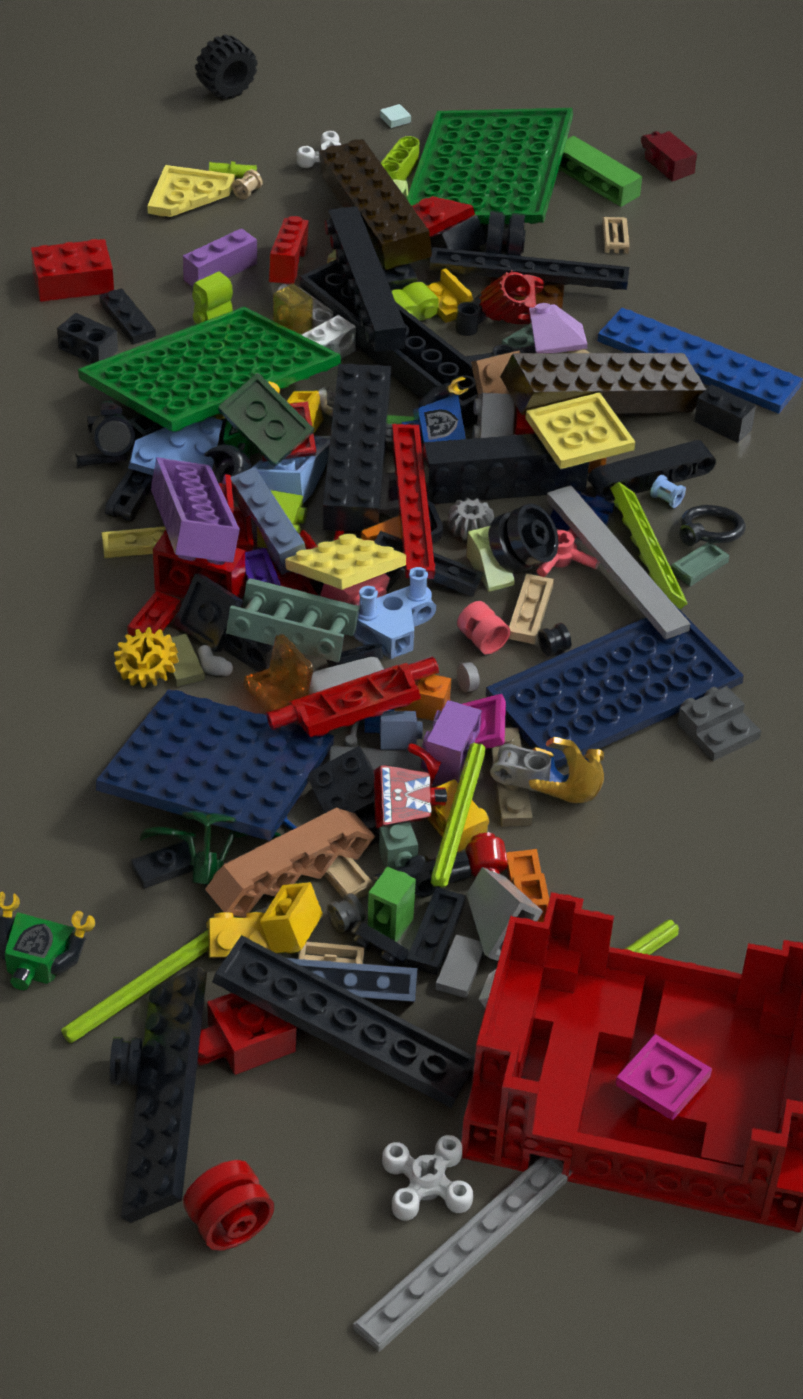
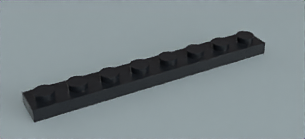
(547, 269)

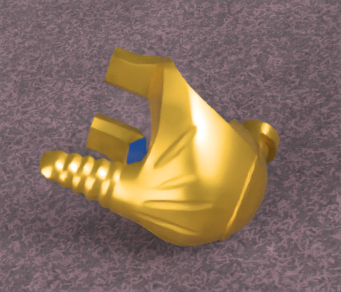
(584, 774)

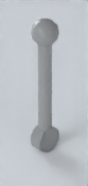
(351, 740)

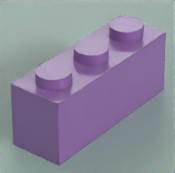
(228, 255)

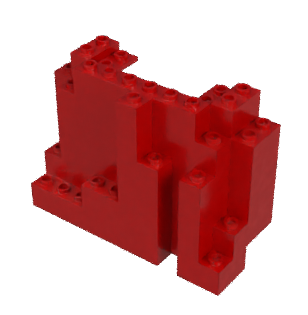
(578, 1012)

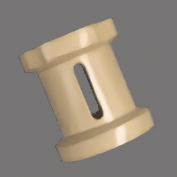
(247, 184)

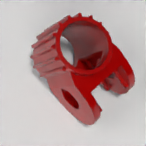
(499, 299)

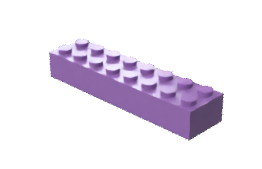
(194, 511)

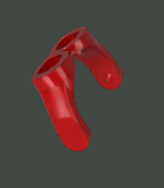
(432, 764)

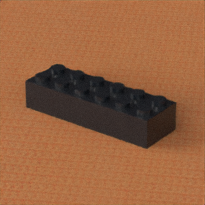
(495, 469)

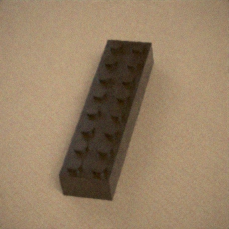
(389, 218)
(624, 380)

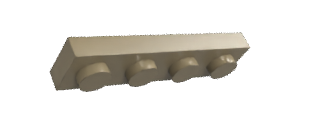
(512, 800)

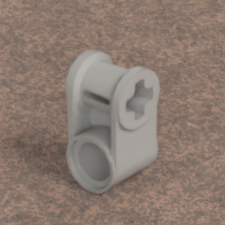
(520, 766)

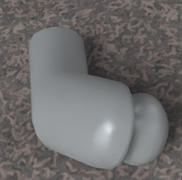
(212, 664)

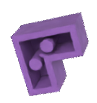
(450, 739)

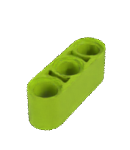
(402, 158)

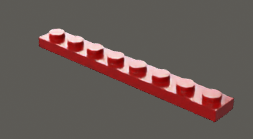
(412, 498)

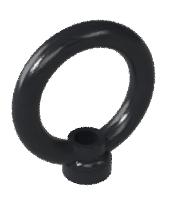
(692, 533)

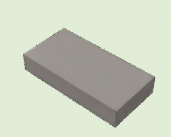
(460, 966)

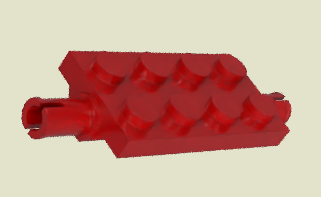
(355, 699)

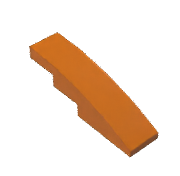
(526, 875)

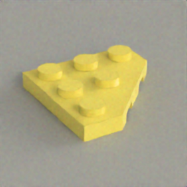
(186, 189)

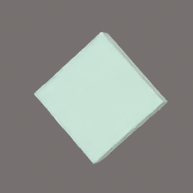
(395, 116)

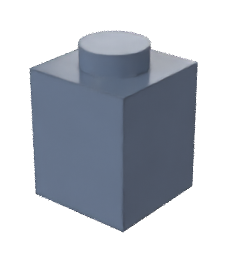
(399, 730)

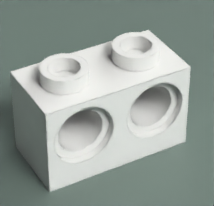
(335, 335)

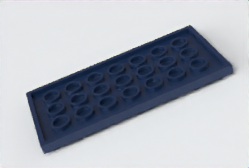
(612, 686)

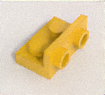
(450, 295)

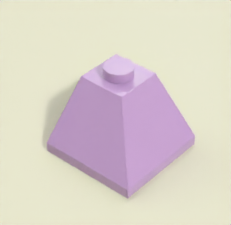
(555, 330)

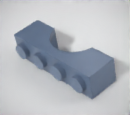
(257, 501)

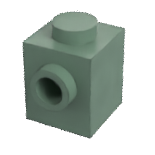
(397, 844)

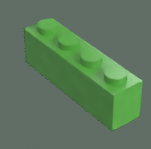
(600, 172)

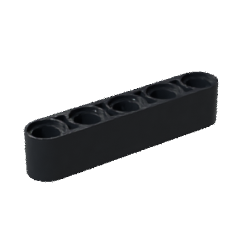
(641, 471)

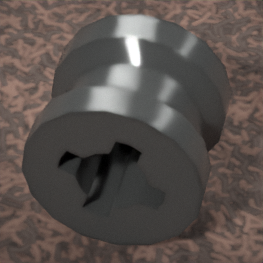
(345, 912)

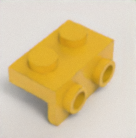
(226, 930)

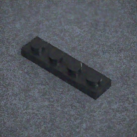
(447, 571)

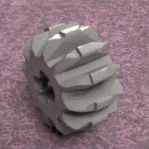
(468, 516)

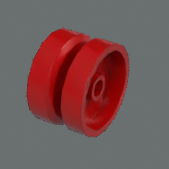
(228, 1205)

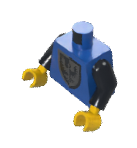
(440, 414)

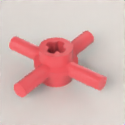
(566, 552)

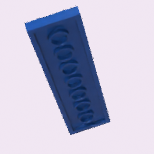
(713, 363)

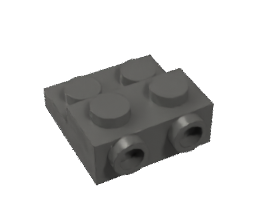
(717, 722)

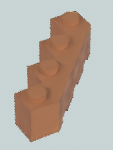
(281, 861)

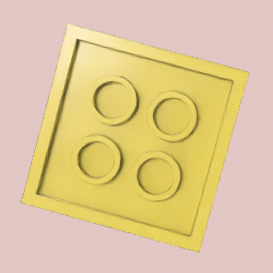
(580, 430)
(345, 561)

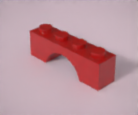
(288, 246)

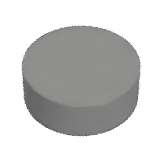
(468, 677)

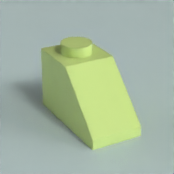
(482, 559)

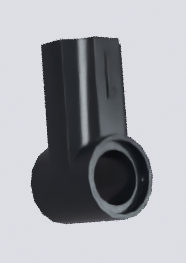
(469, 316)

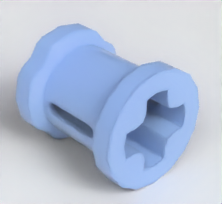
(676, 495)

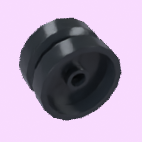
(506, 239)
(523, 538)

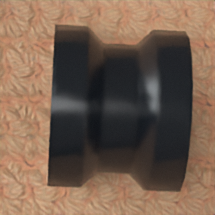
(554, 639)

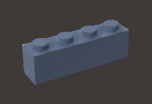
(366, 979)

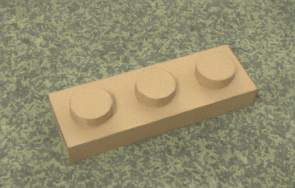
(530, 608)

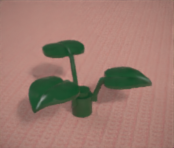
(206, 863)

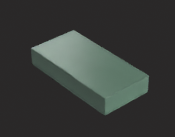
(699, 563)

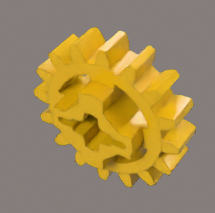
(146, 657)

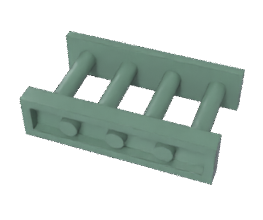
(290, 605)

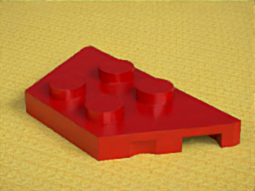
(442, 213)

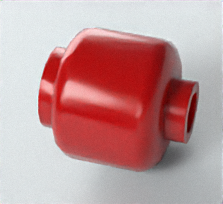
(487, 852)

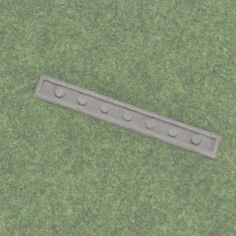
(618, 562)
(460, 1253)

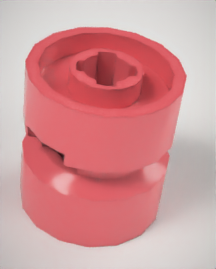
(483, 627)

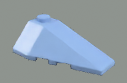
(297, 474)

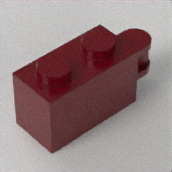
(669, 155)

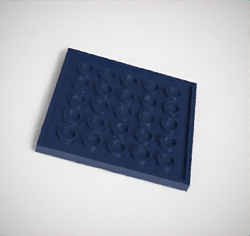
(215, 761)

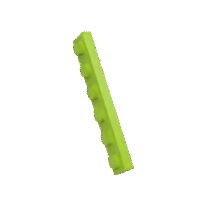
(646, 541)

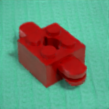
(231, 1030)

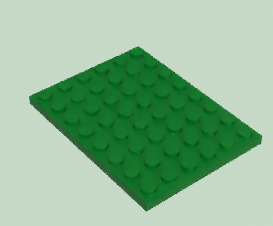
(494, 160)
(199, 367)

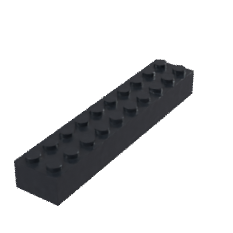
(423, 362)

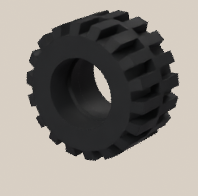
(226, 66)

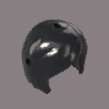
(228, 461)

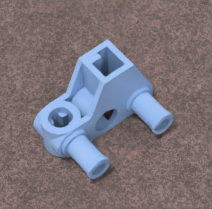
(393, 616)

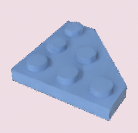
(181, 445)

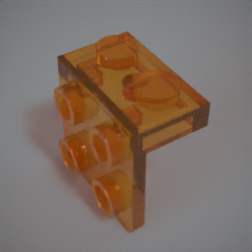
(286, 678)

